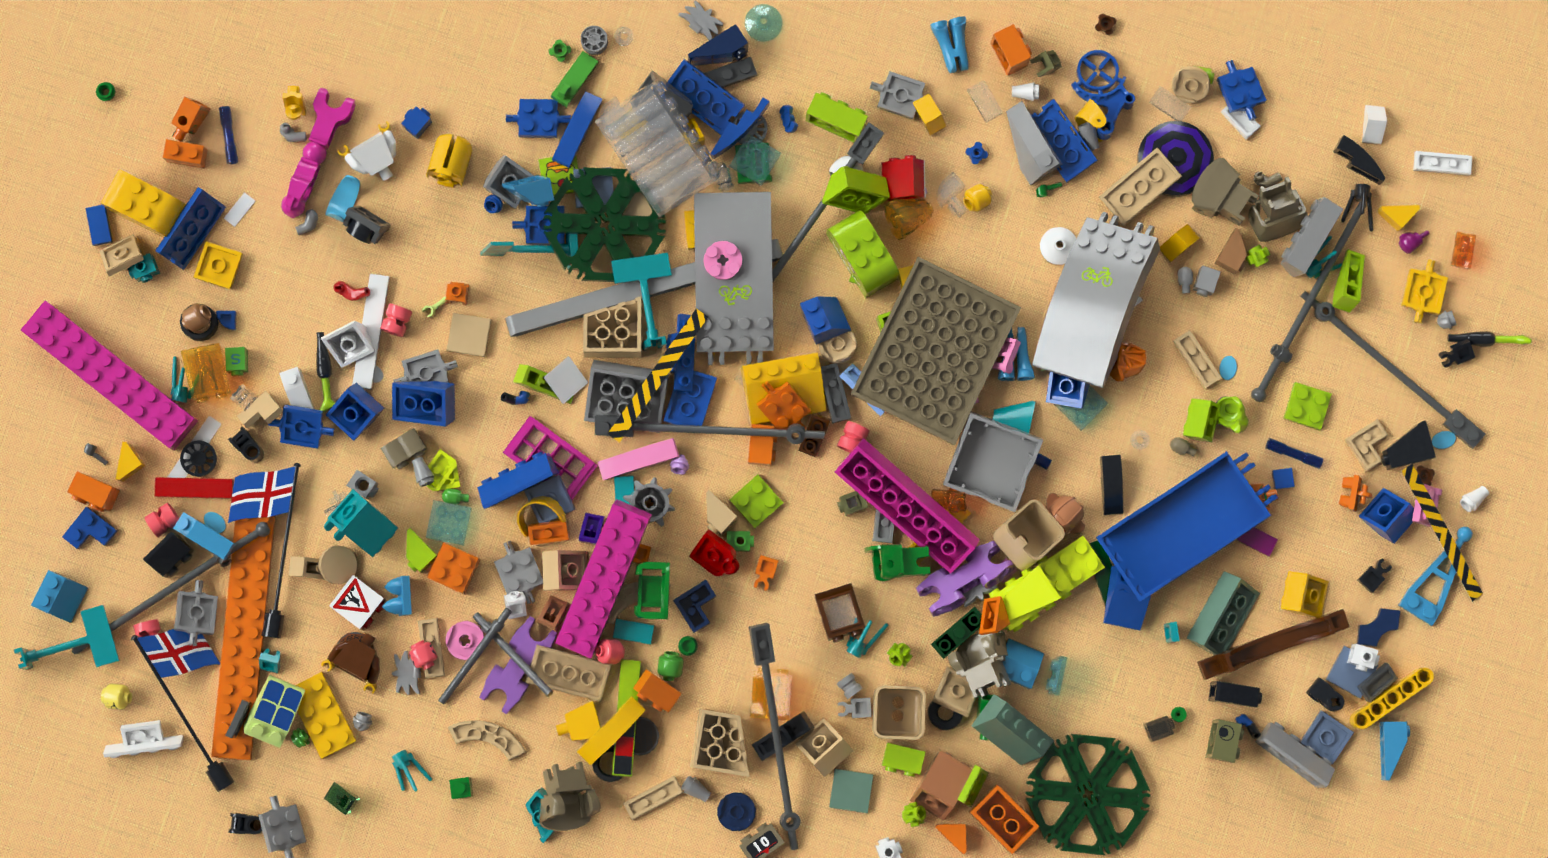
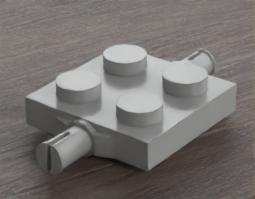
(899, 94)
(426, 368)
(519, 571)
(195, 613)
(282, 828)

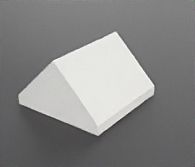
(349, 343)

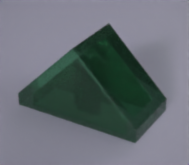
(341, 798)

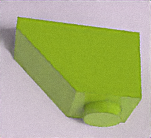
(418, 552)

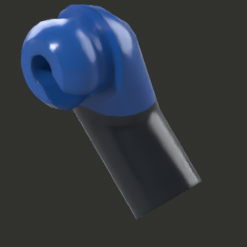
(515, 400)
(1249, 724)

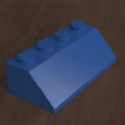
(517, 480)

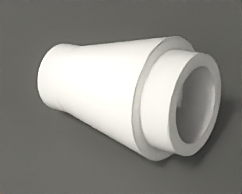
(1026, 91)
(1473, 499)

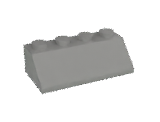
(1310, 237)
(1295, 755)

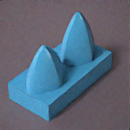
(402, 604)

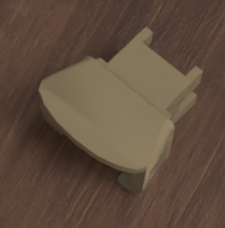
(1221, 193)
(1283, 211)
(981, 662)
(564, 805)

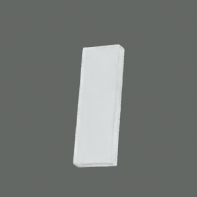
(1442, 163)

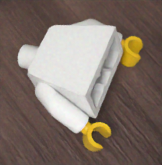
(373, 154)

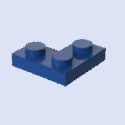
(89, 524)

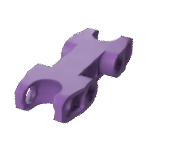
(975, 572)
(510, 678)

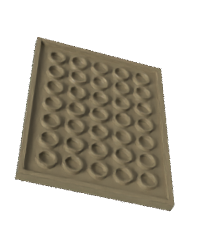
(935, 351)

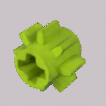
(1258, 256)
(899, 654)
(914, 814)

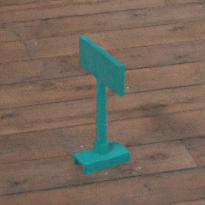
(502, 248)
(641, 270)
(98, 636)

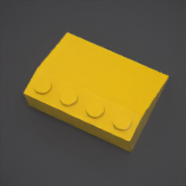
(800, 371)

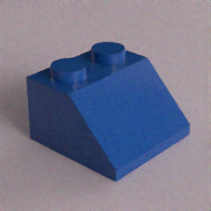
(824, 318)
(354, 411)
(1388, 515)

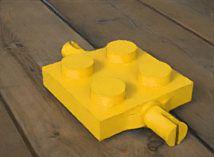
(1424, 291)

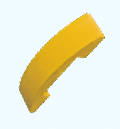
(611, 731)

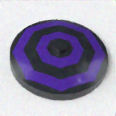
(1184, 148)

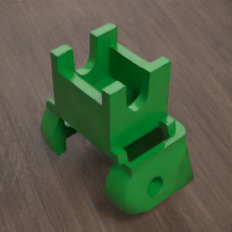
(897, 561)
(653, 590)

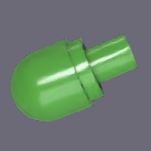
(454, 496)

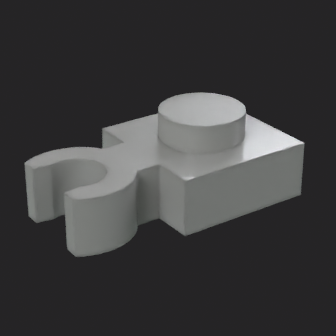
(859, 708)

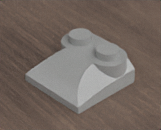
(505, 171)

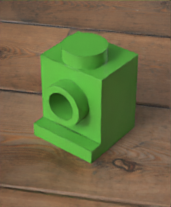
(732, 537)

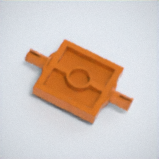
(783, 406)

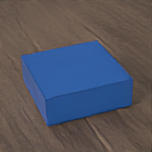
(1283, 478)

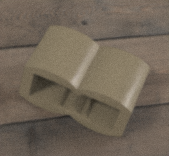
(403, 449)

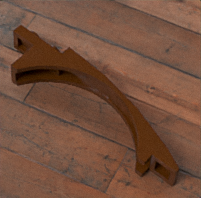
(1272, 643)

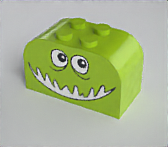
(863, 253)

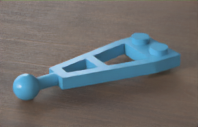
(1420, 606)

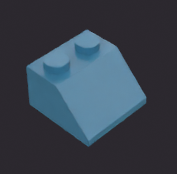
(532, 189)
(59, 596)
(1022, 663)

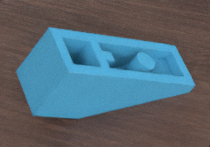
(204, 536)
(1392, 743)

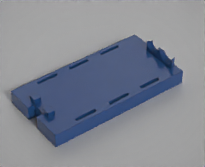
(705, 97)
(1064, 141)
(191, 228)

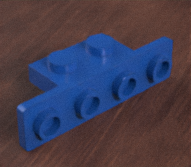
(685, 365)

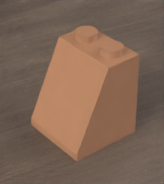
(941, 785)

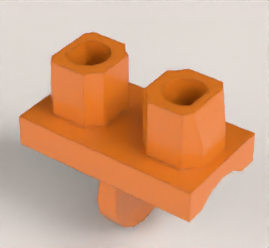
(1351, 501)

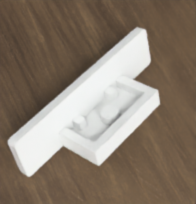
(142, 738)

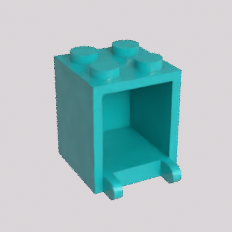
(361, 523)

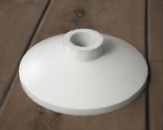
(1049, 248)

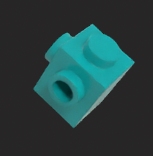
(145, 269)

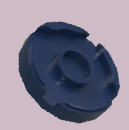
(736, 811)

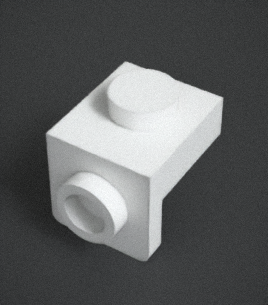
(516, 603)

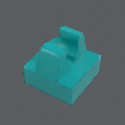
(269, 662)

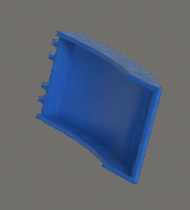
(1185, 525)

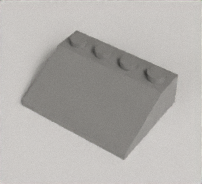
(613, 388)

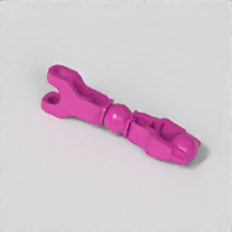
(315, 151)

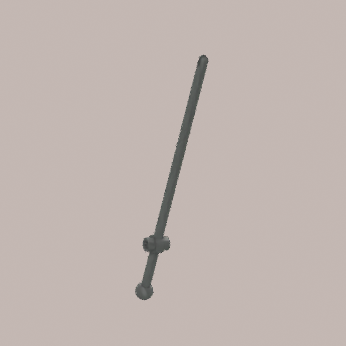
(1281, 352)
(262, 530)

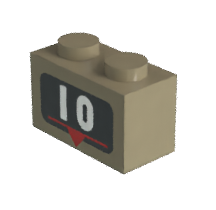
(762, 842)

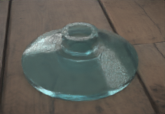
(760, 31)

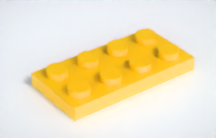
(323, 717)

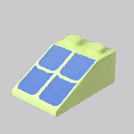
(273, 711)

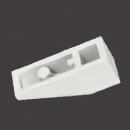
(296, 388)

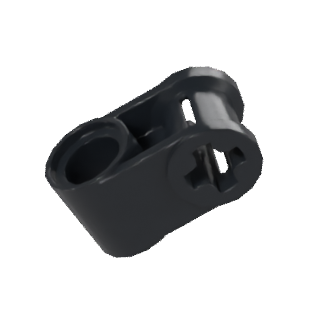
(245, 443)
(1323, 693)
(243, 824)

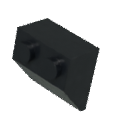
(169, 555)

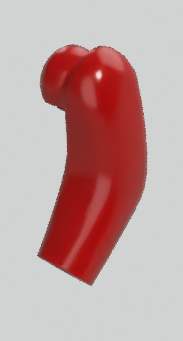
(349, 292)

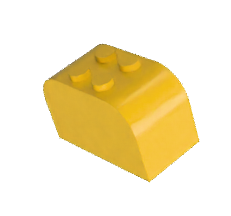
(142, 203)

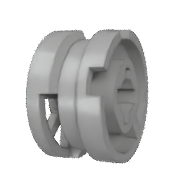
(594, 40)

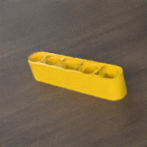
(1400, 697)

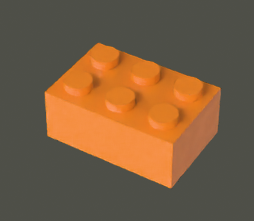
(1004, 819)

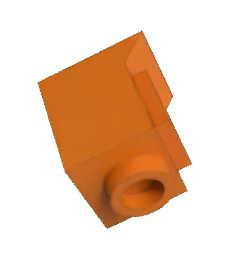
(457, 292)

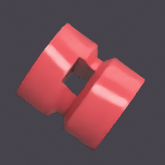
(396, 320)
(853, 435)
(162, 520)
(147, 628)

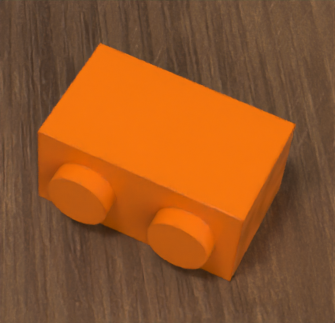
(185, 153)
(761, 448)
(656, 690)

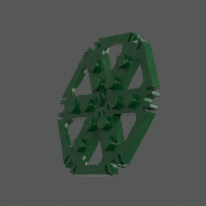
(585, 223)
(1105, 795)

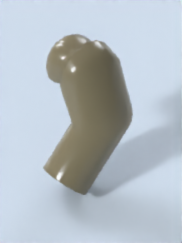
(1262, 180)

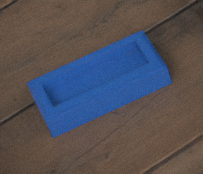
(98, 225)

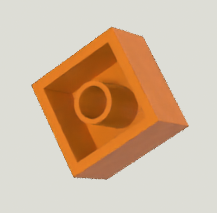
(1011, 49)
(98, 494)
(453, 568)

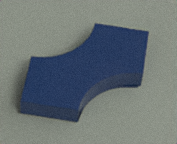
(1372, 632)

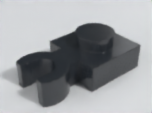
(1459, 353)
(1373, 577)

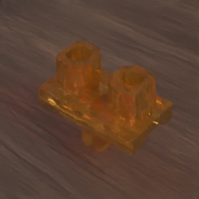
(1463, 250)
(950, 499)

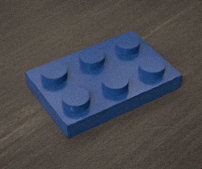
(691, 406)

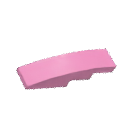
(638, 459)

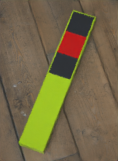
(624, 745)

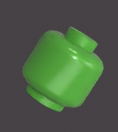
(670, 665)

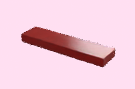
(193, 487)

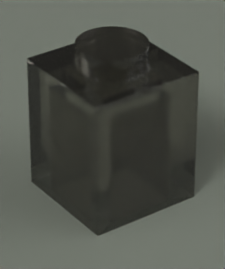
(1159, 728)

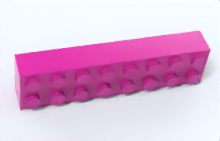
(907, 505)
(603, 578)

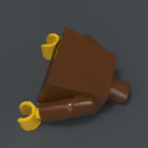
(357, 660)

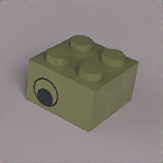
(1224, 741)

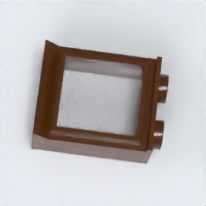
(840, 613)

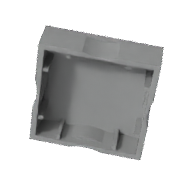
(992, 461)

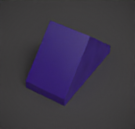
(591, 528)

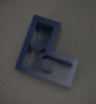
(691, 602)

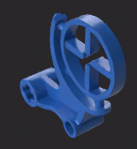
(1113, 100)

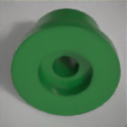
(1182, 714)

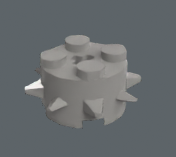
(656, 494)

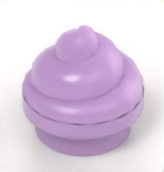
(679, 465)

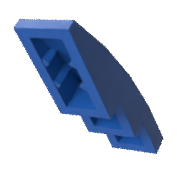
(577, 129)
(734, 133)

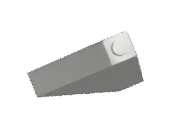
(1031, 146)

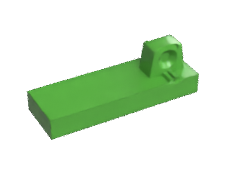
(574, 79)

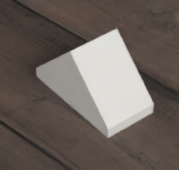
(1374, 124)

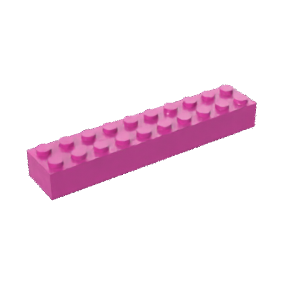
(109, 375)

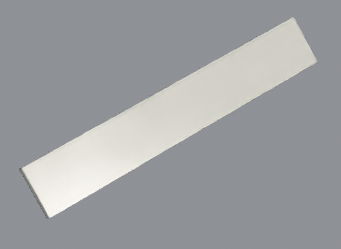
(372, 320)

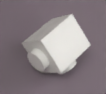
(1363, 657)
(888, 848)

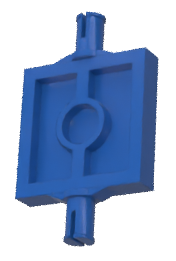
(1241, 90)
(538, 118)
(534, 224)
(301, 426)

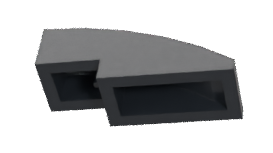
(1359, 160)
(1111, 484)
(788, 731)

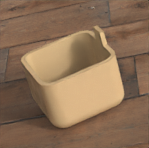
(1037, 527)
(913, 710)

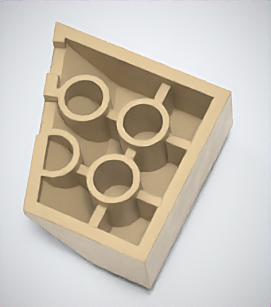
(614, 331)
(719, 744)

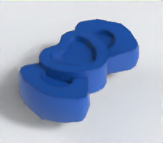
(788, 118)

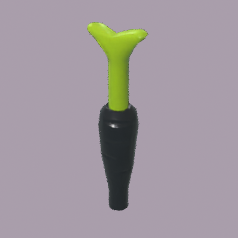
(1487, 338)
(324, 371)

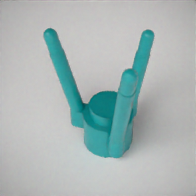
(1315, 267)
(179, 392)
(857, 647)
(402, 761)

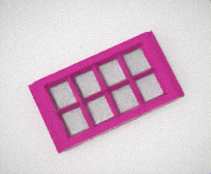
(571, 464)

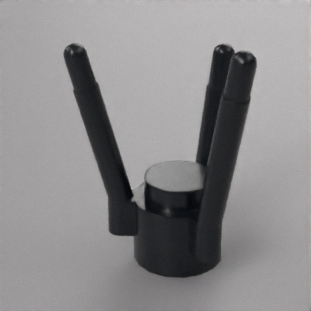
(1362, 194)

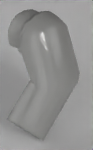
(290, 135)
(309, 224)

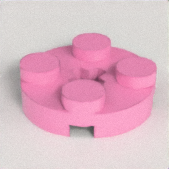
(729, 251)
(460, 630)

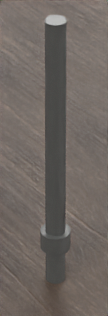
(496, 626)
(485, 627)

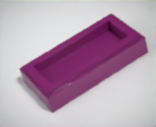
(1259, 541)

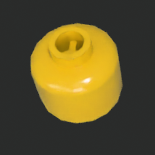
(977, 197)

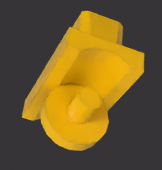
(294, 103)

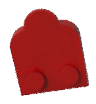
(715, 555)

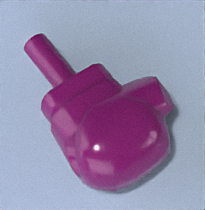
(1410, 241)

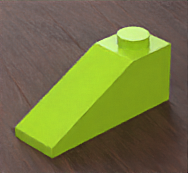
(1349, 282)
(534, 380)

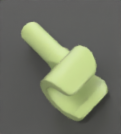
(434, 307)

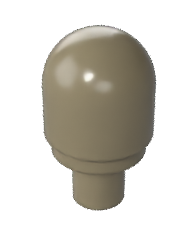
(1182, 446)

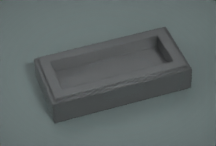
(1377, 682)
(238, 719)

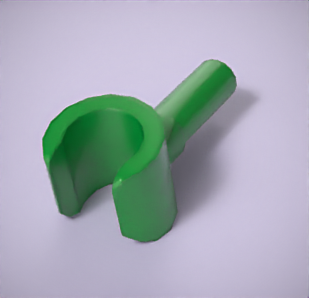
(1041, 191)

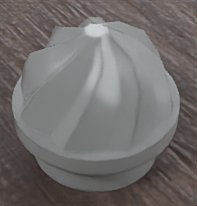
(1446, 320)
(362, 721)

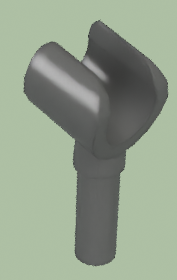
(90, 449)

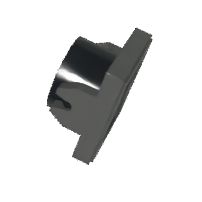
(365, 225)

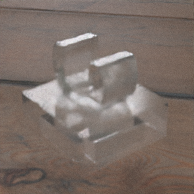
(243, 397)

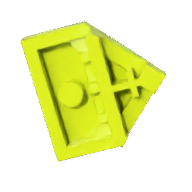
(444, 471)

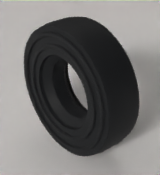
(940, 723)

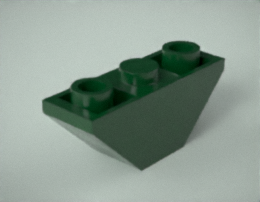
(958, 633)

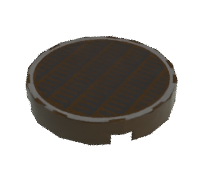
(645, 736)

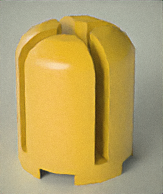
(449, 160)

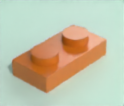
(548, 532)

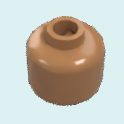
(196, 317)

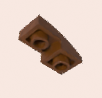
(809, 445)

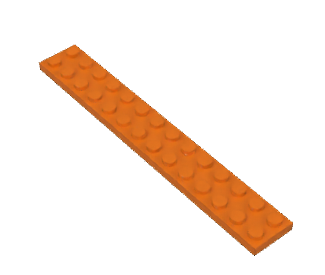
(242, 636)

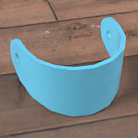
(343, 198)

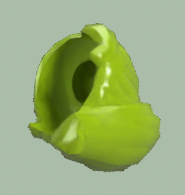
(1232, 414)

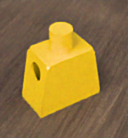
(580, 722)

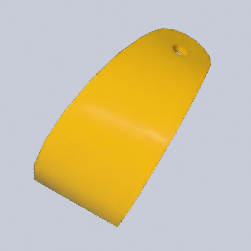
(1091, 113)
(547, 501)

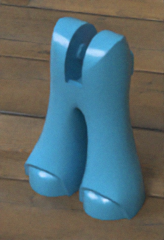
(957, 29)
(1024, 367)

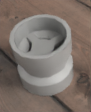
(849, 686)

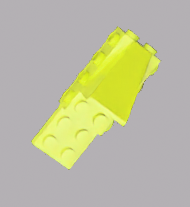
(1047, 582)

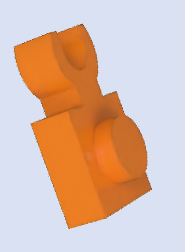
(766, 569)

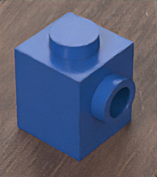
(416, 121)

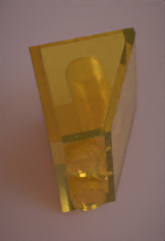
(206, 372)
(782, 693)

